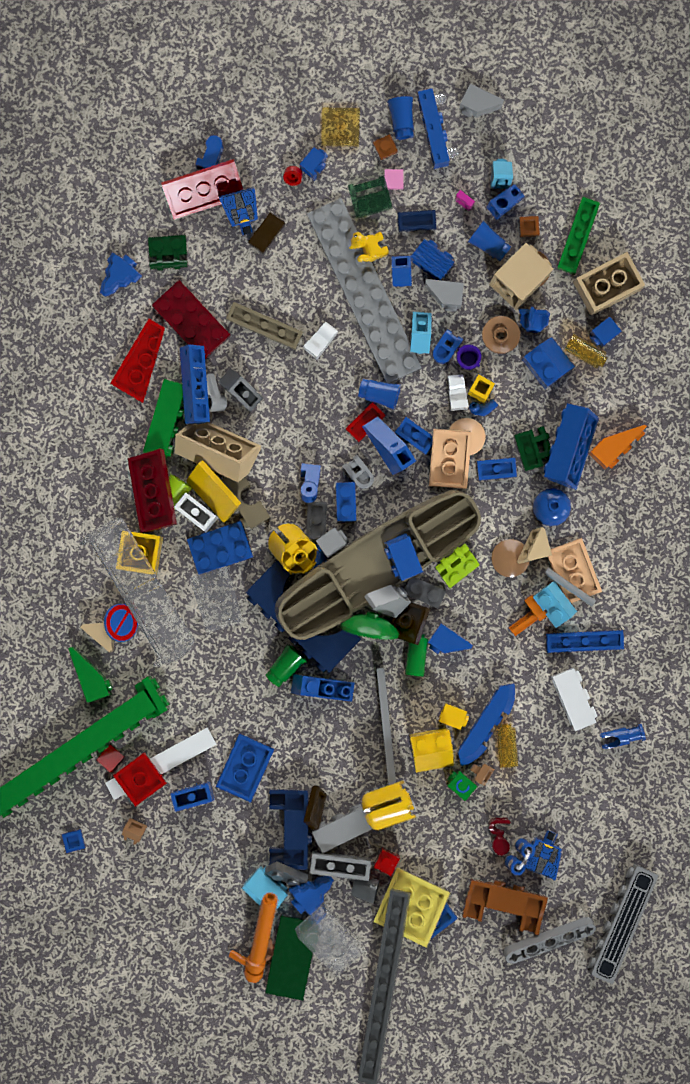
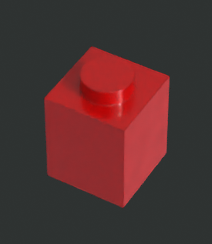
(386, 861)

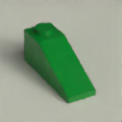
(91, 679)

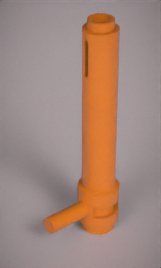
(256, 961)

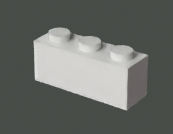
(574, 699)

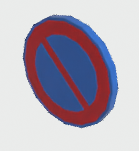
(120, 623)

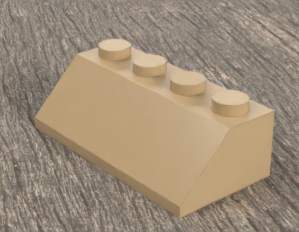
(218, 448)

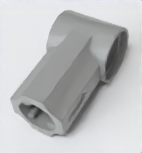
(216, 402)

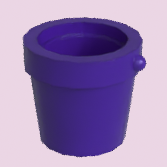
(468, 357)

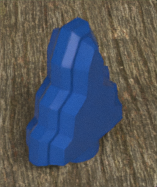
(119, 274)
(310, 894)

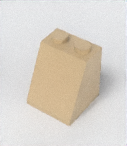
(521, 275)

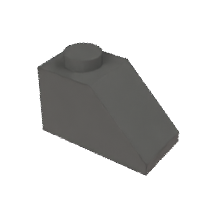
(240, 389)

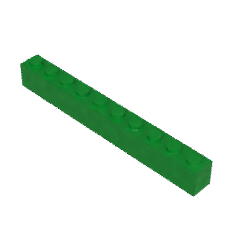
(75, 751)

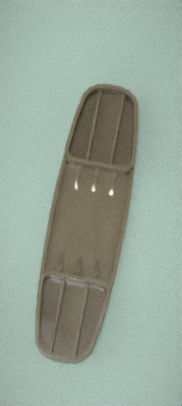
(340, 583)

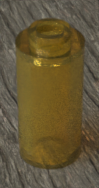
(586, 351)
(507, 746)

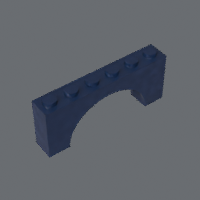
(324, 649)

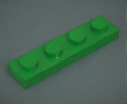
(578, 235)

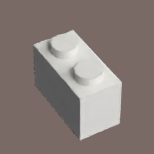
(196, 512)

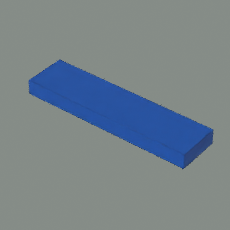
(585, 641)

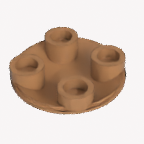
(505, 558)

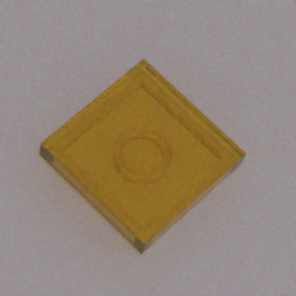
(340, 127)

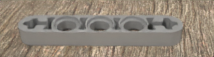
(513, 951)

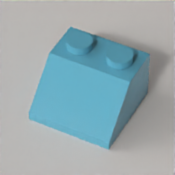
(259, 884)

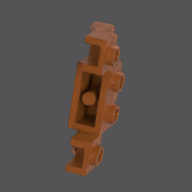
(505, 899)

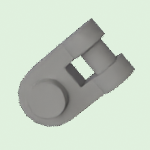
(364, 478)

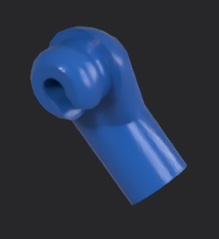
(482, 410)

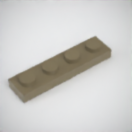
(264, 325)

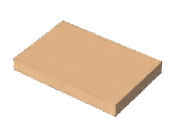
(450, 458)
(574, 565)

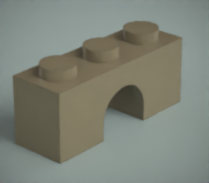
(253, 514)

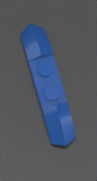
(472, 746)

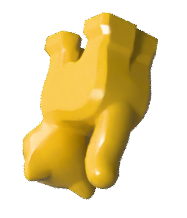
(370, 246)

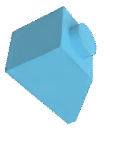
(501, 174)
(421, 332)

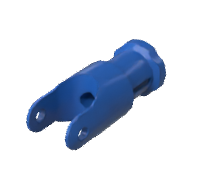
(624, 736)

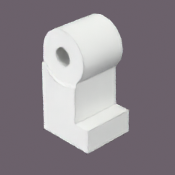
(320, 340)
(457, 393)

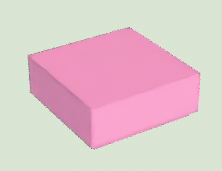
(394, 178)

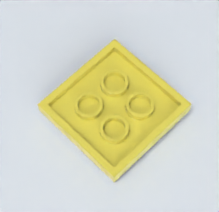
(424, 906)

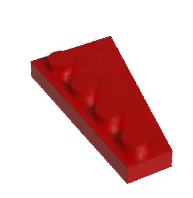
(138, 365)

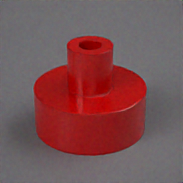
(293, 175)

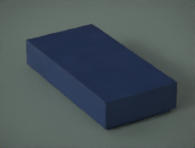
(417, 220)

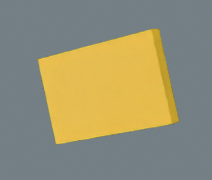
(213, 491)

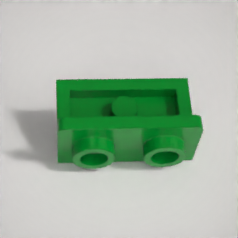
(152, 687)

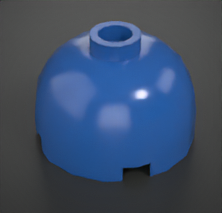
(551, 507)

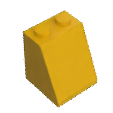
(432, 749)

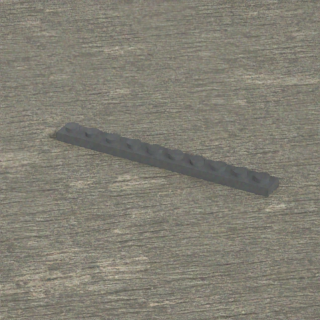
(384, 986)

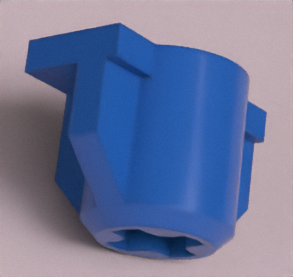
(534, 320)

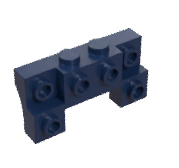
(295, 830)

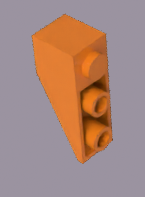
(609, 448)

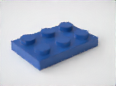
(220, 548)

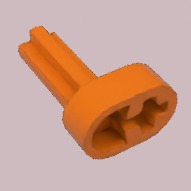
(535, 614)

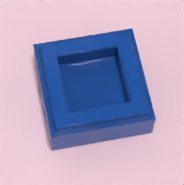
(73, 841)

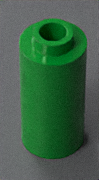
(416, 658)

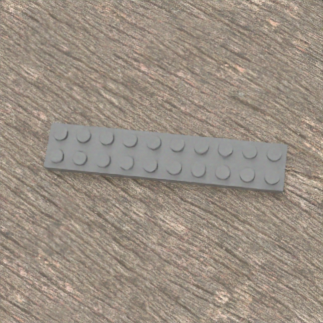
(364, 292)

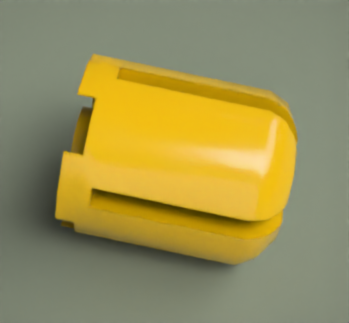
(297, 544)
(389, 806)

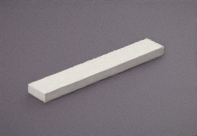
(173, 756)

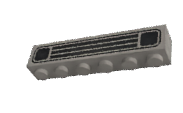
(623, 923)

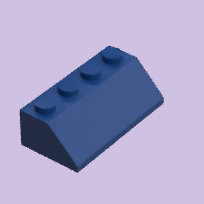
(571, 446)

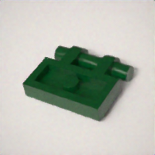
(167, 246)
(528, 448)

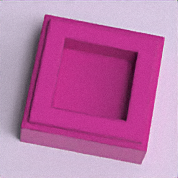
(464, 200)

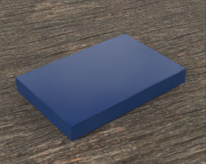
(245, 767)

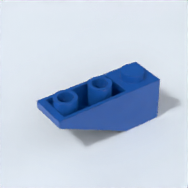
(389, 446)
(322, 688)

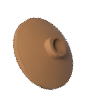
(503, 325)

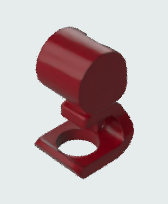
(499, 843)

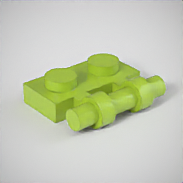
(457, 565)

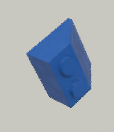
(548, 363)

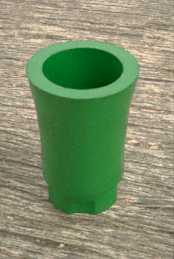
(286, 664)

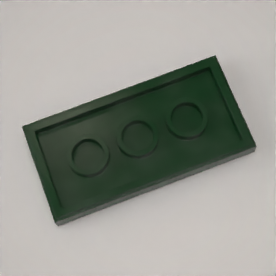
(289, 962)

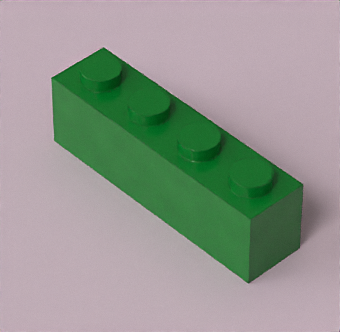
(165, 418)

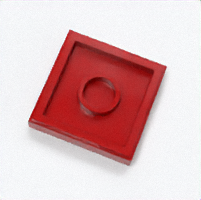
(140, 779)

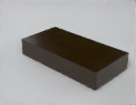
(266, 233)
(315, 808)

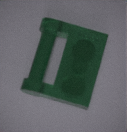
(373, 202)

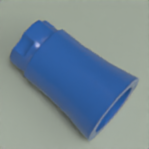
(402, 116)
(489, 242)
(380, 392)

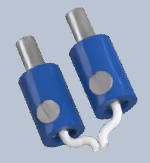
(526, 850)

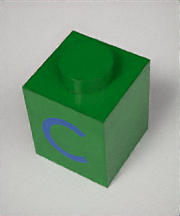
(461, 784)

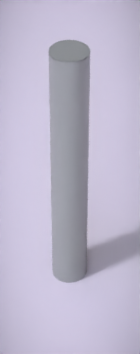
(570, 587)

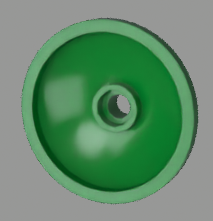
(370, 627)

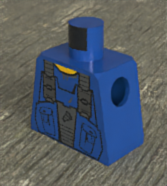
(241, 208)
(546, 856)

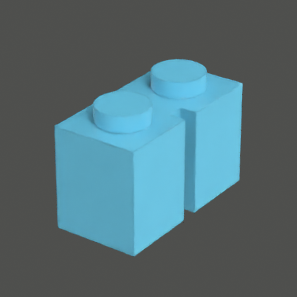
(555, 603)

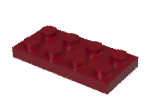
(190, 318)
(152, 491)

